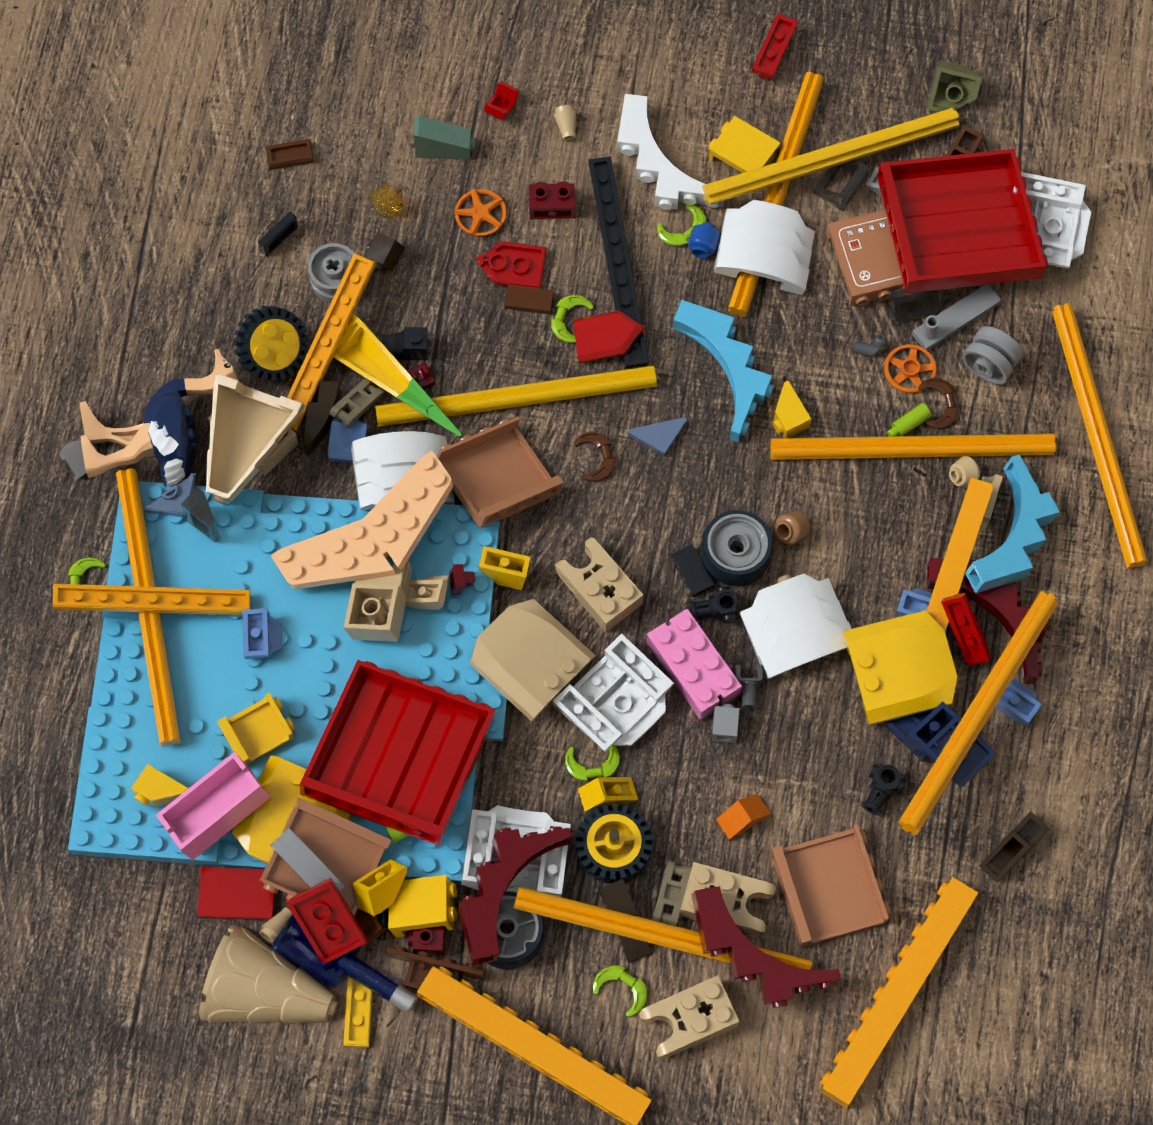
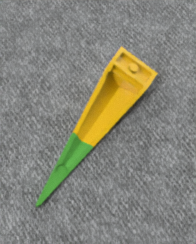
(370, 358)

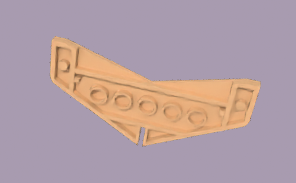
(362, 547)

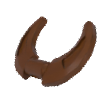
(947, 390)
(602, 442)

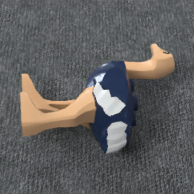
(165, 430)

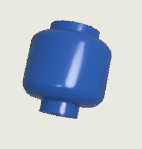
(704, 240)

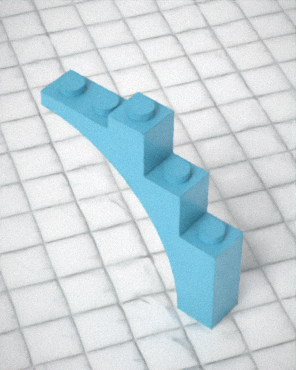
(716, 334)
(1026, 536)

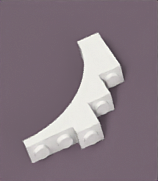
(652, 165)

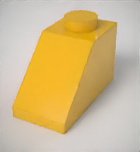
(790, 413)
(504, 567)
(156, 788)
(607, 791)
(379, 887)

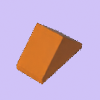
(742, 816)

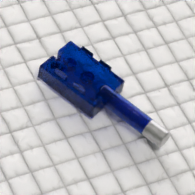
(296, 948)

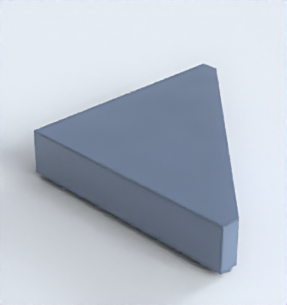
(658, 435)
(171, 500)

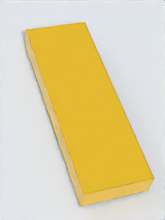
(357, 1015)

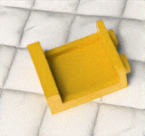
(743, 146)
(257, 729)
(423, 904)

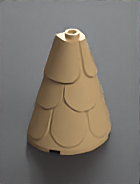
(243, 434)
(260, 985)

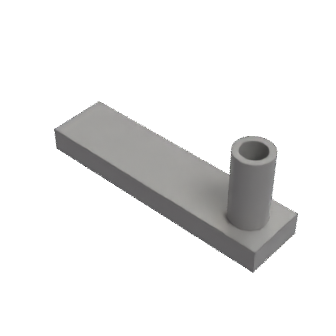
(956, 317)

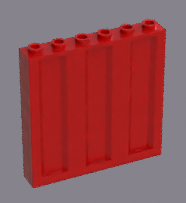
(961, 221)
(397, 752)

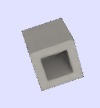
(725, 723)

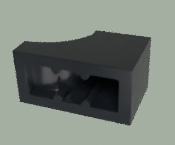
(408, 344)

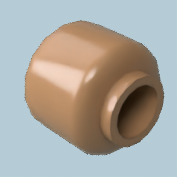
(791, 527)

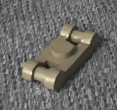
(358, 402)
(671, 893)

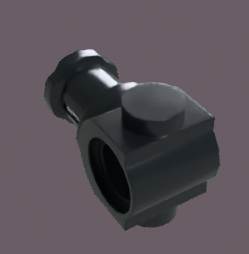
(712, 606)
(881, 788)

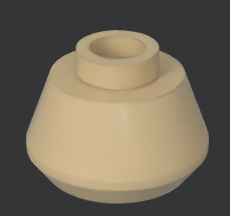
(963, 470)

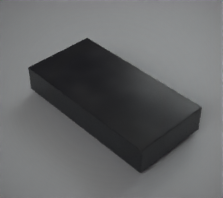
(278, 234)
(692, 570)

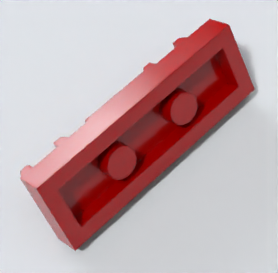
(774, 46)
(966, 629)

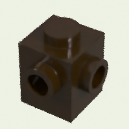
(384, 252)

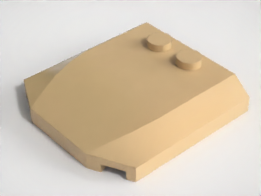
(529, 656)

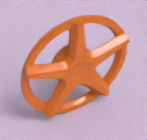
(480, 212)
(909, 368)

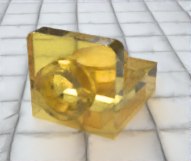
(386, 200)

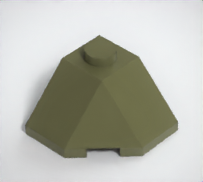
(953, 87)

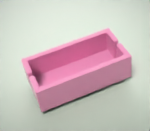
(693, 664)
(213, 806)

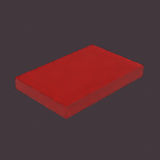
(234, 894)
(327, 921)

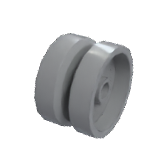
(327, 269)
(992, 355)

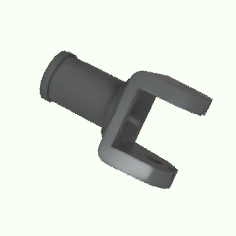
(749, 687)

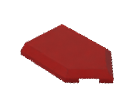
(514, 264)
(604, 335)

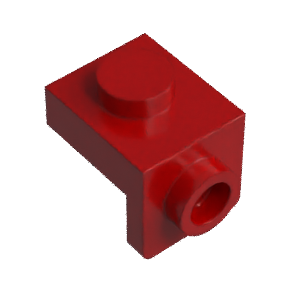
(503, 101)

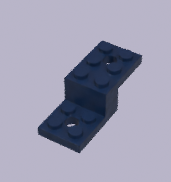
(929, 732)

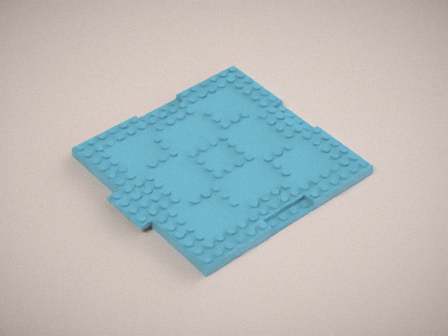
(306, 675)

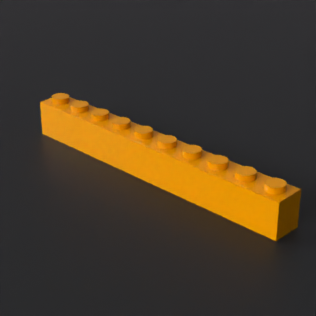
(898, 993)
(534, 1047)

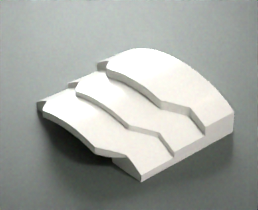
(1060, 217)
(766, 243)
(386, 458)
(795, 624)
(616, 697)
(541, 875)

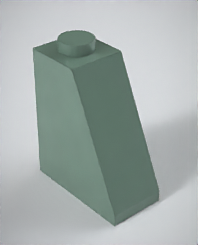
(442, 140)

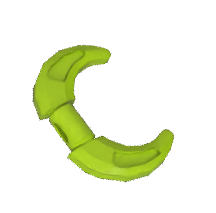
(682, 239)
(563, 306)
(81, 567)
(580, 772)
(614, 973)

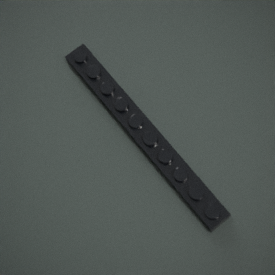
(617, 253)

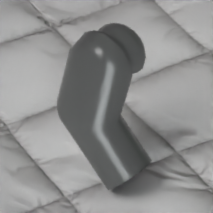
(873, 348)

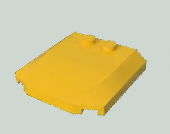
(901, 666)
(267, 822)

